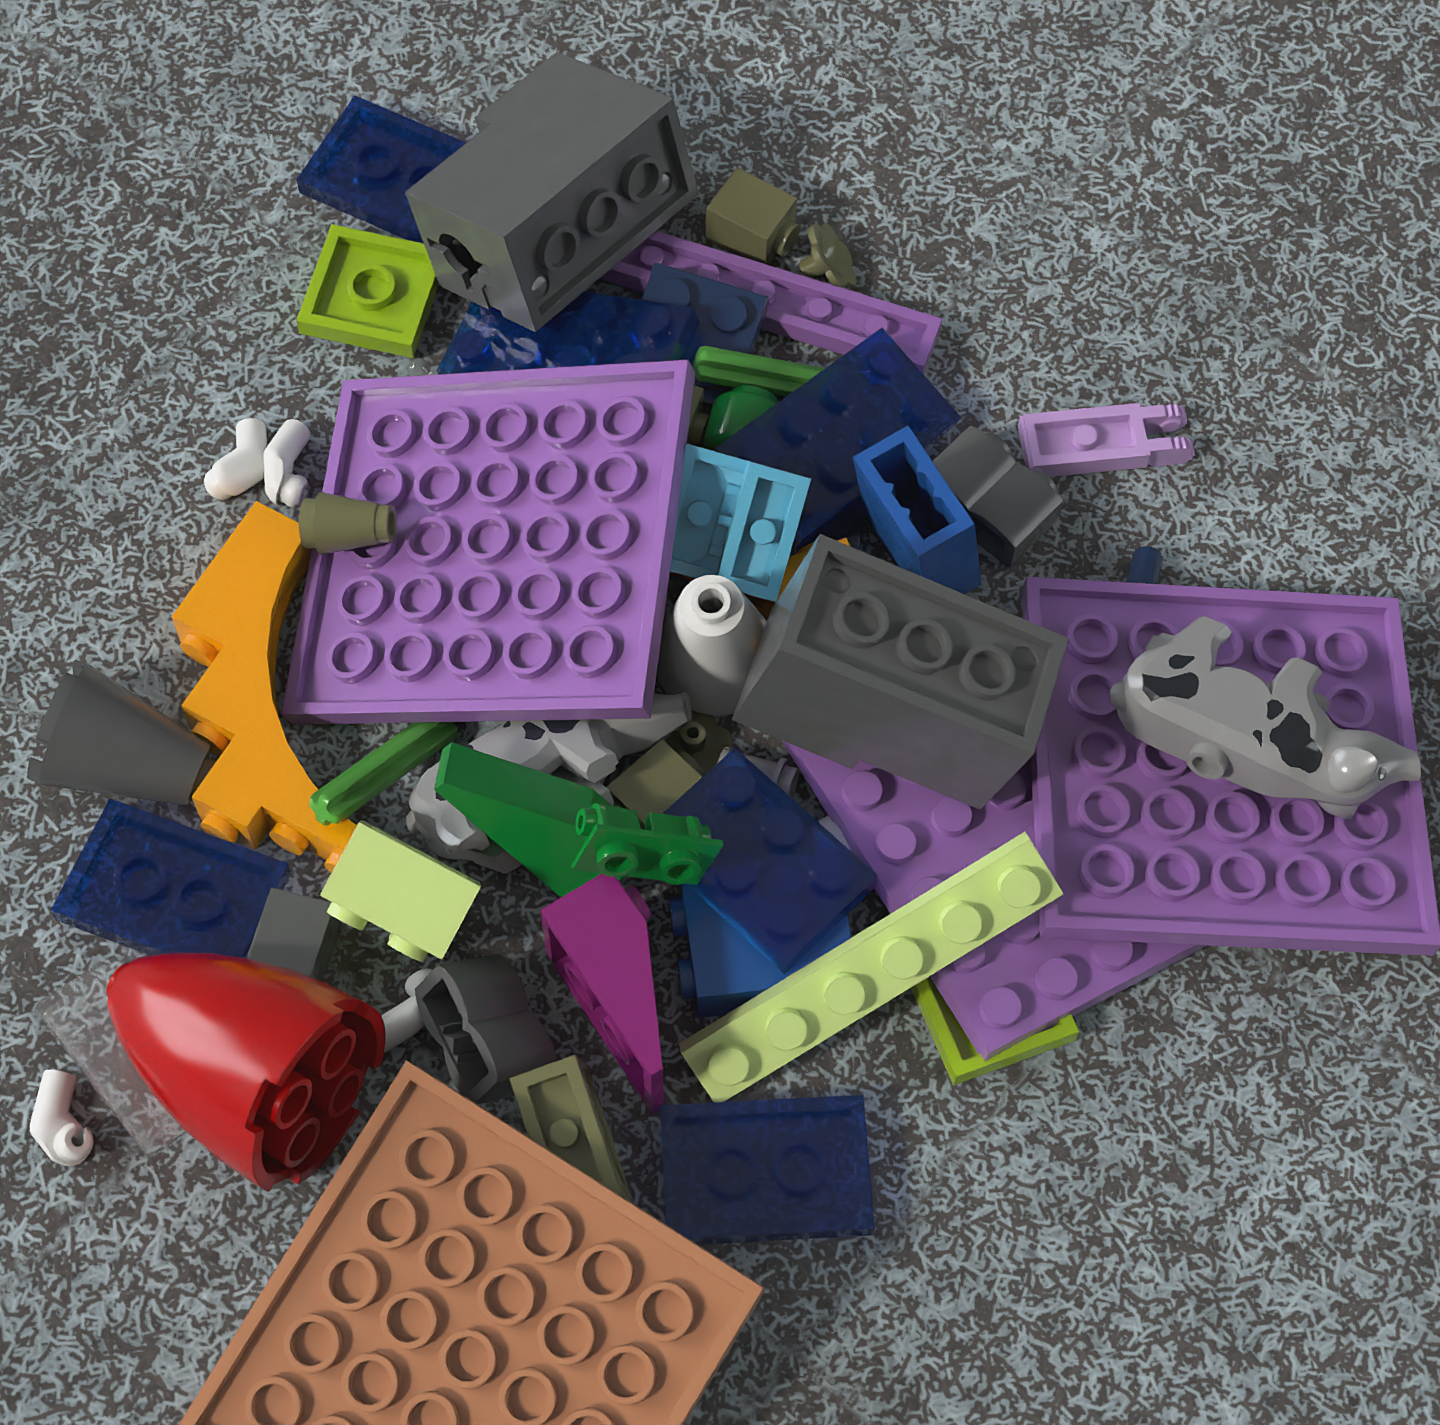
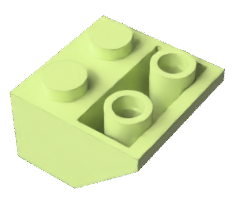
(400, 892)

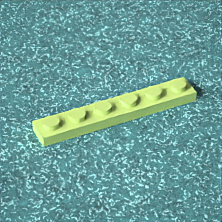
(870, 968)

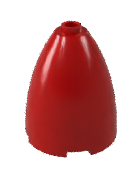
(247, 1056)

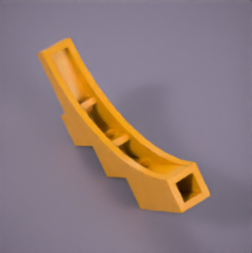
(234, 629)

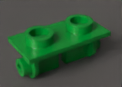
(668, 850)

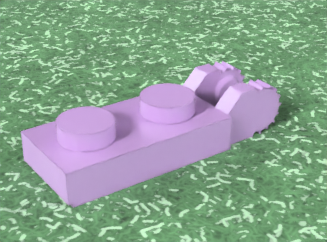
(1103, 439)

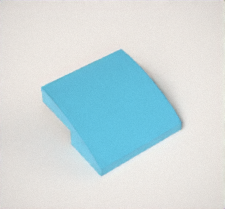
(736, 520)

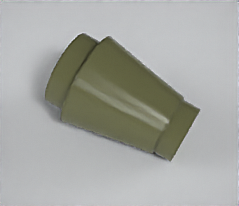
(344, 523)

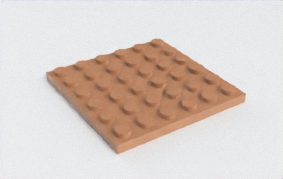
(475, 1288)

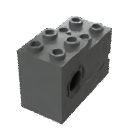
(553, 189)
(900, 675)

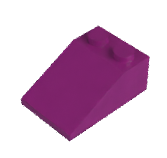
(603, 956)

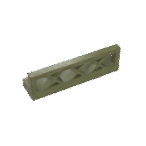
(568, 1119)

